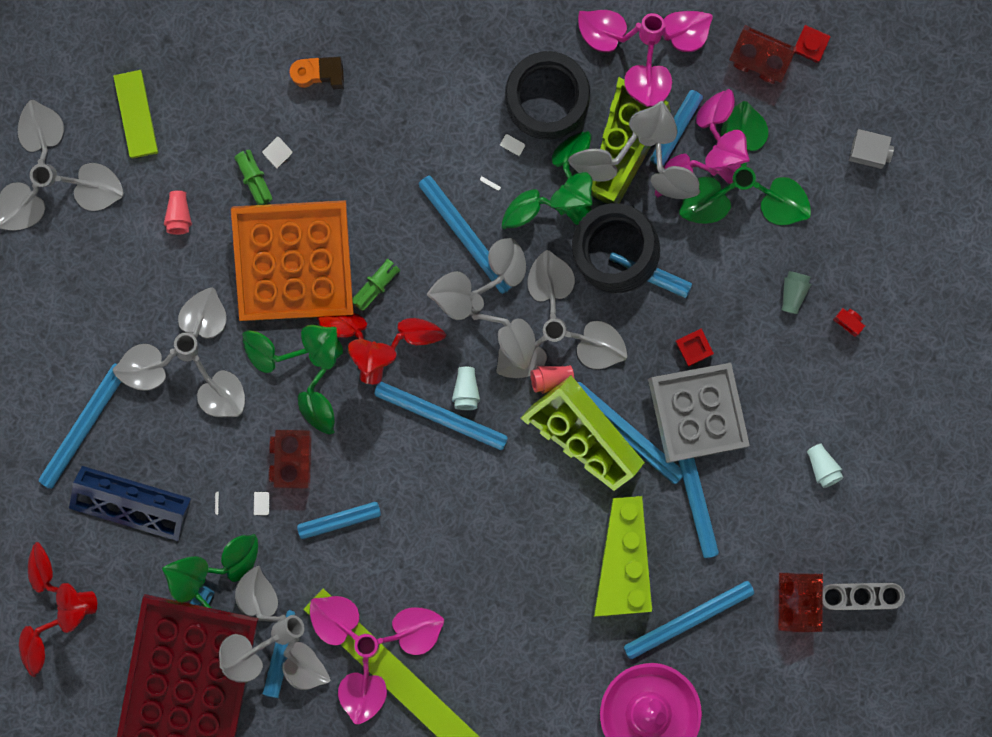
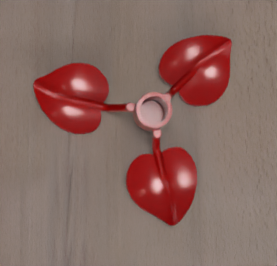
(373, 356)
(70, 607)

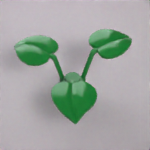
(572, 197)
(784, 201)
(323, 351)
(190, 573)

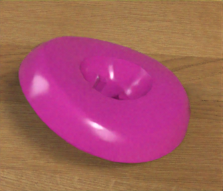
(650, 703)

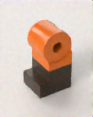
(318, 70)

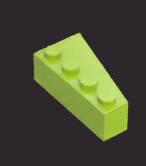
(614, 140)
(584, 433)
(624, 569)

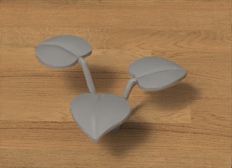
(651, 127)
(18, 204)
(456, 300)
(601, 342)
(143, 364)
(237, 658)

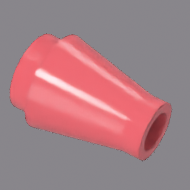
(177, 215)
(548, 377)

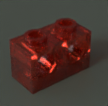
(765, 47)
(299, 459)
(800, 602)

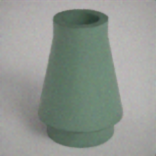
(795, 290)

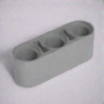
(875, 596)

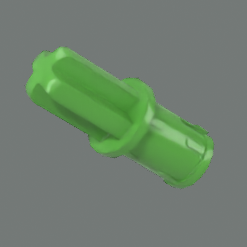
(253, 177)
(375, 285)

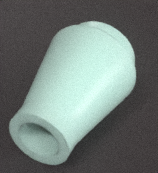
(466, 390)
(824, 466)

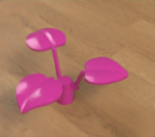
(646, 83)
(730, 148)
(334, 620)

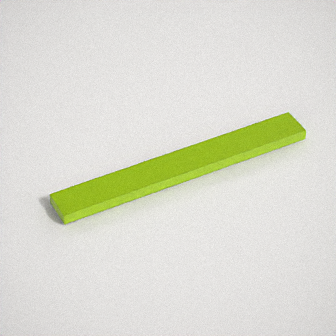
(408, 687)

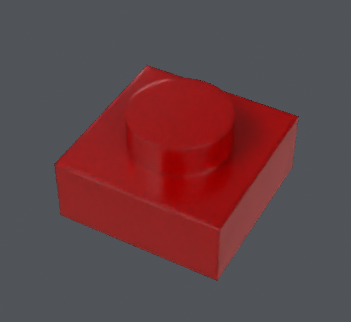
(811, 43)
(849, 321)
(694, 347)

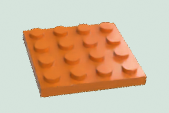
(292, 260)

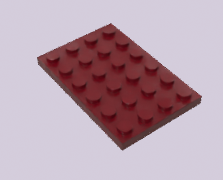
(177, 673)

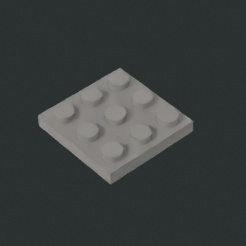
(698, 412)

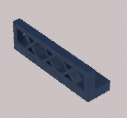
(129, 497)

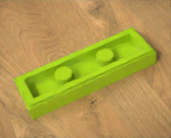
(135, 114)

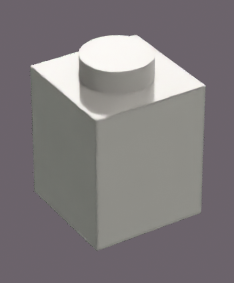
(871, 149)

